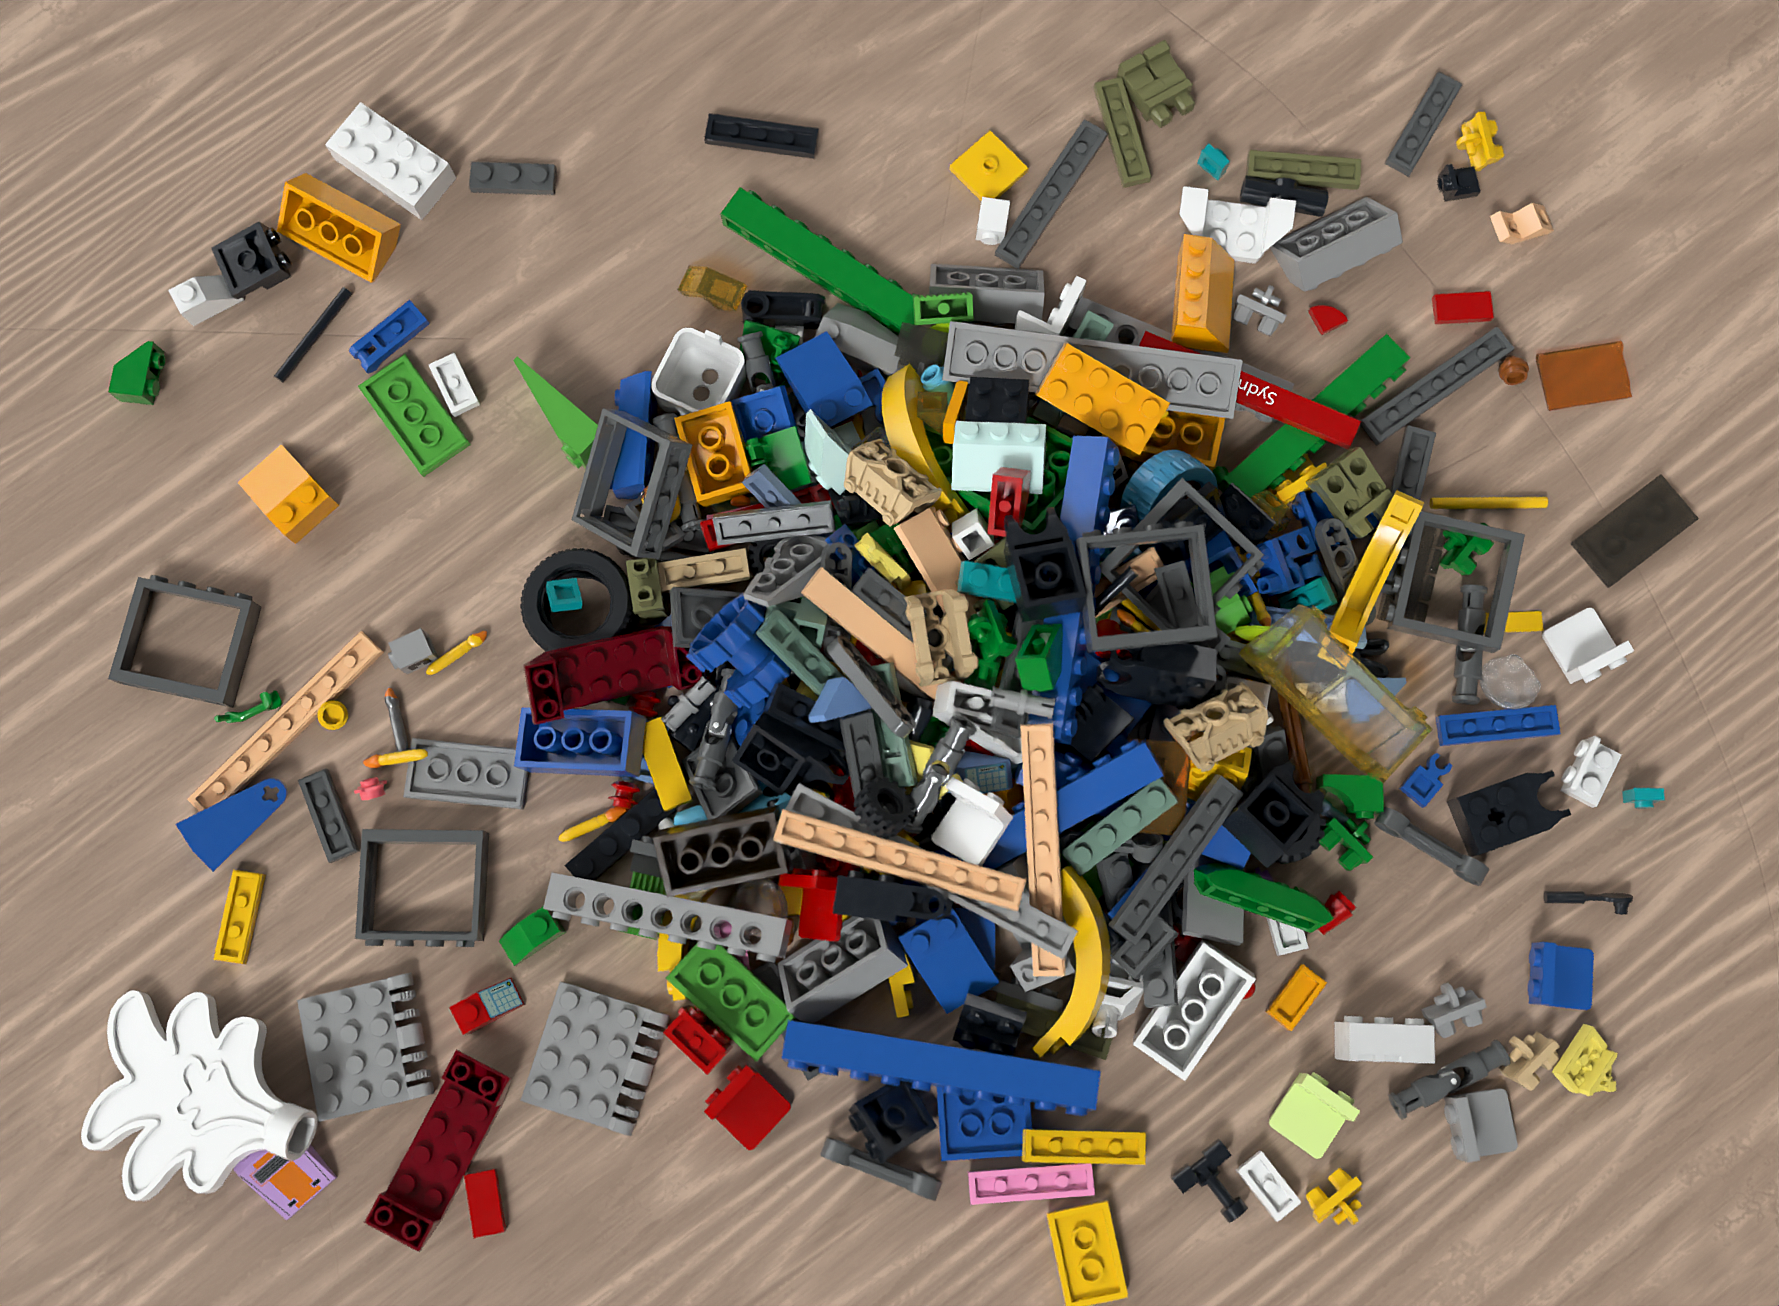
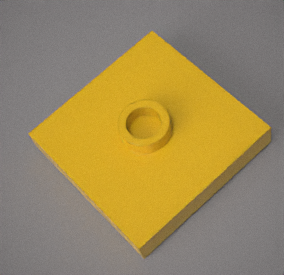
(988, 167)

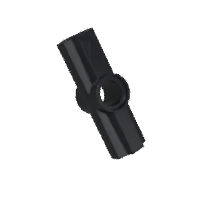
(1308, 200)

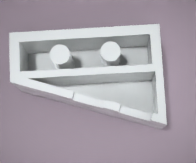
(973, 704)
(1384, 1040)

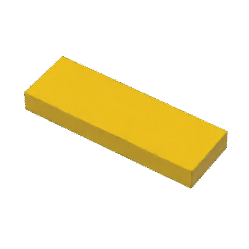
(664, 766)
(239, 917)

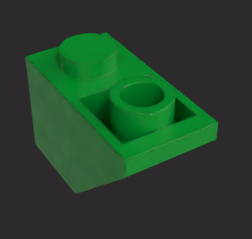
(137, 375)

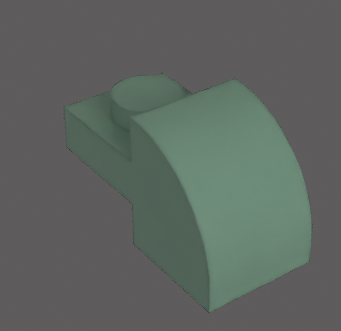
(805, 617)

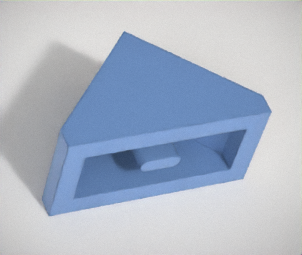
(838, 700)

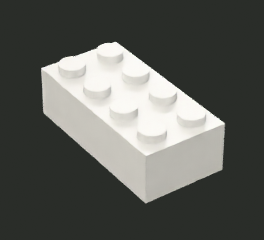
(391, 161)
(1208, 993)

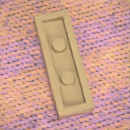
(704, 570)

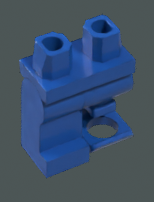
(1280, 570)

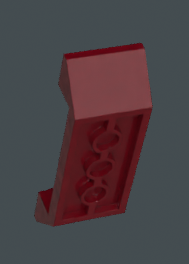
(606, 671)
(440, 1152)

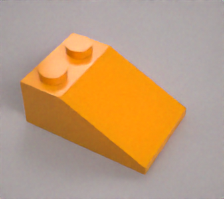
(717, 453)
(288, 494)

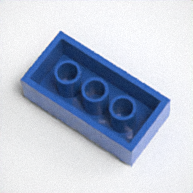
(582, 743)

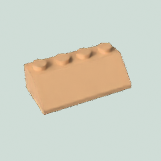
(935, 553)

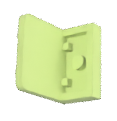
(1312, 1114)

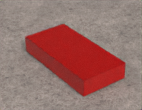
(1462, 307)
(485, 1203)

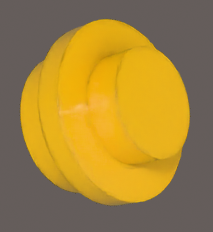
(332, 715)

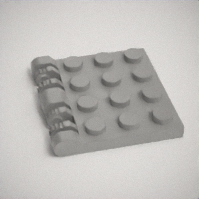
(359, 1047)
(589, 1055)

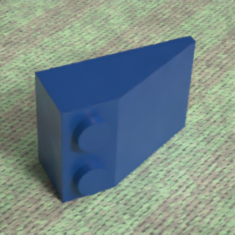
(824, 380)
(948, 960)

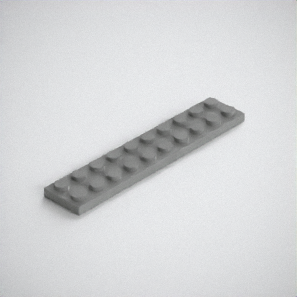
(1184, 379)

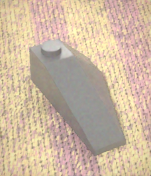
(862, 340)
(789, 570)

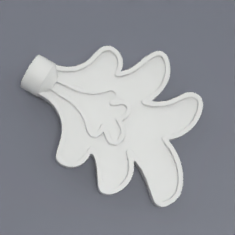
(192, 1095)

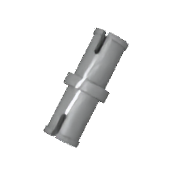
(1022, 702)
(688, 703)

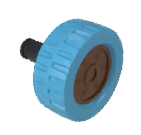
(1157, 476)

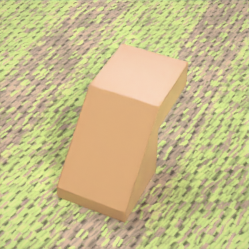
(1522, 225)

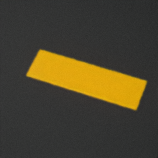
(1522, 621)

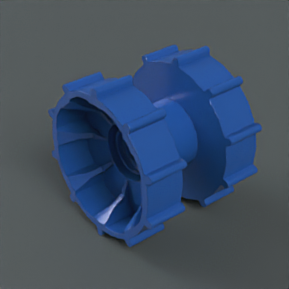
(733, 638)

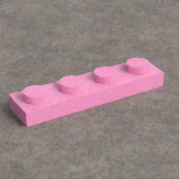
(1030, 1183)

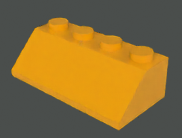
(337, 226)
(1203, 295)

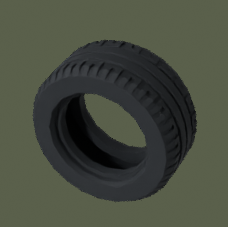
(569, 565)

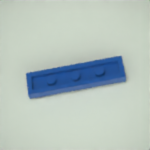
(1497, 725)

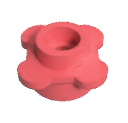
(371, 788)

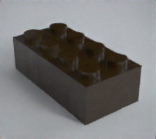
(721, 851)

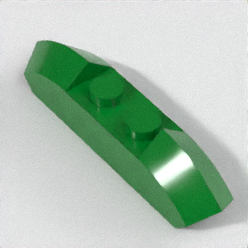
(1262, 897)

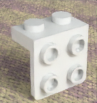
(1584, 646)
(971, 823)

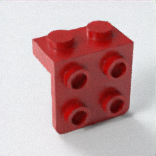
(817, 903)
(698, 1039)
(747, 1106)

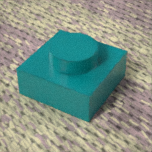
(1213, 161)
(564, 595)
(1643, 797)

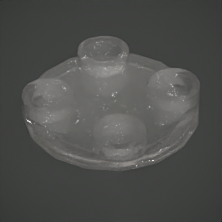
(1509, 682)
(764, 898)

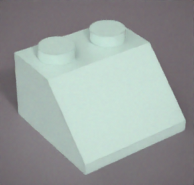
(826, 453)

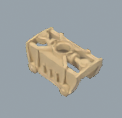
(888, 482)
(953, 632)
(1224, 726)

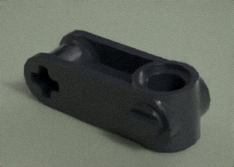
(783, 308)

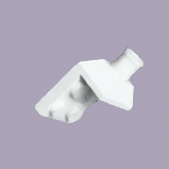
(1059, 317)
(1119, 1000)

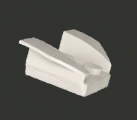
(1238, 228)

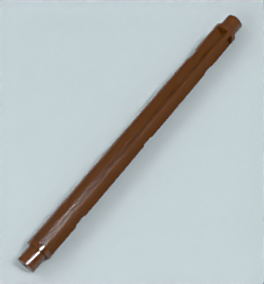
(1293, 729)

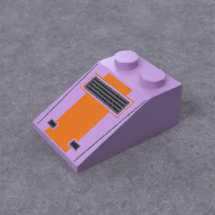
(283, 1182)

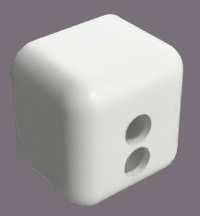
(683, 367)

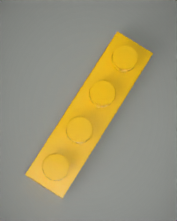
(1084, 1146)

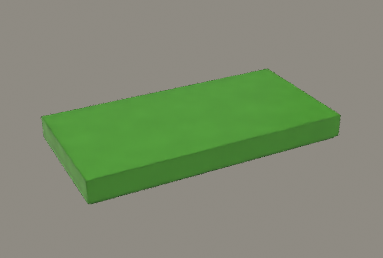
(414, 415)
(731, 998)

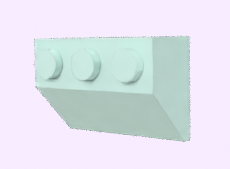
(988, 446)

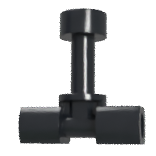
(1205, 1173)

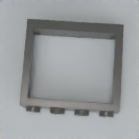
(660, 495)
(1156, 516)
(1201, 580)
(1502, 593)
(236, 655)
(367, 885)

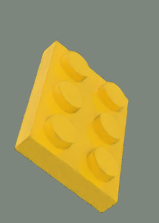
(1087, 1254)

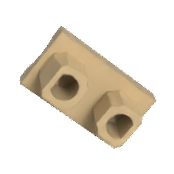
(1528, 1057)

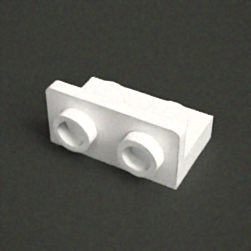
(1590, 771)

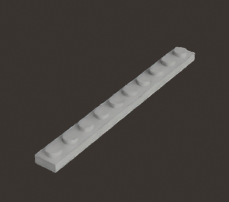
(1026, 922)

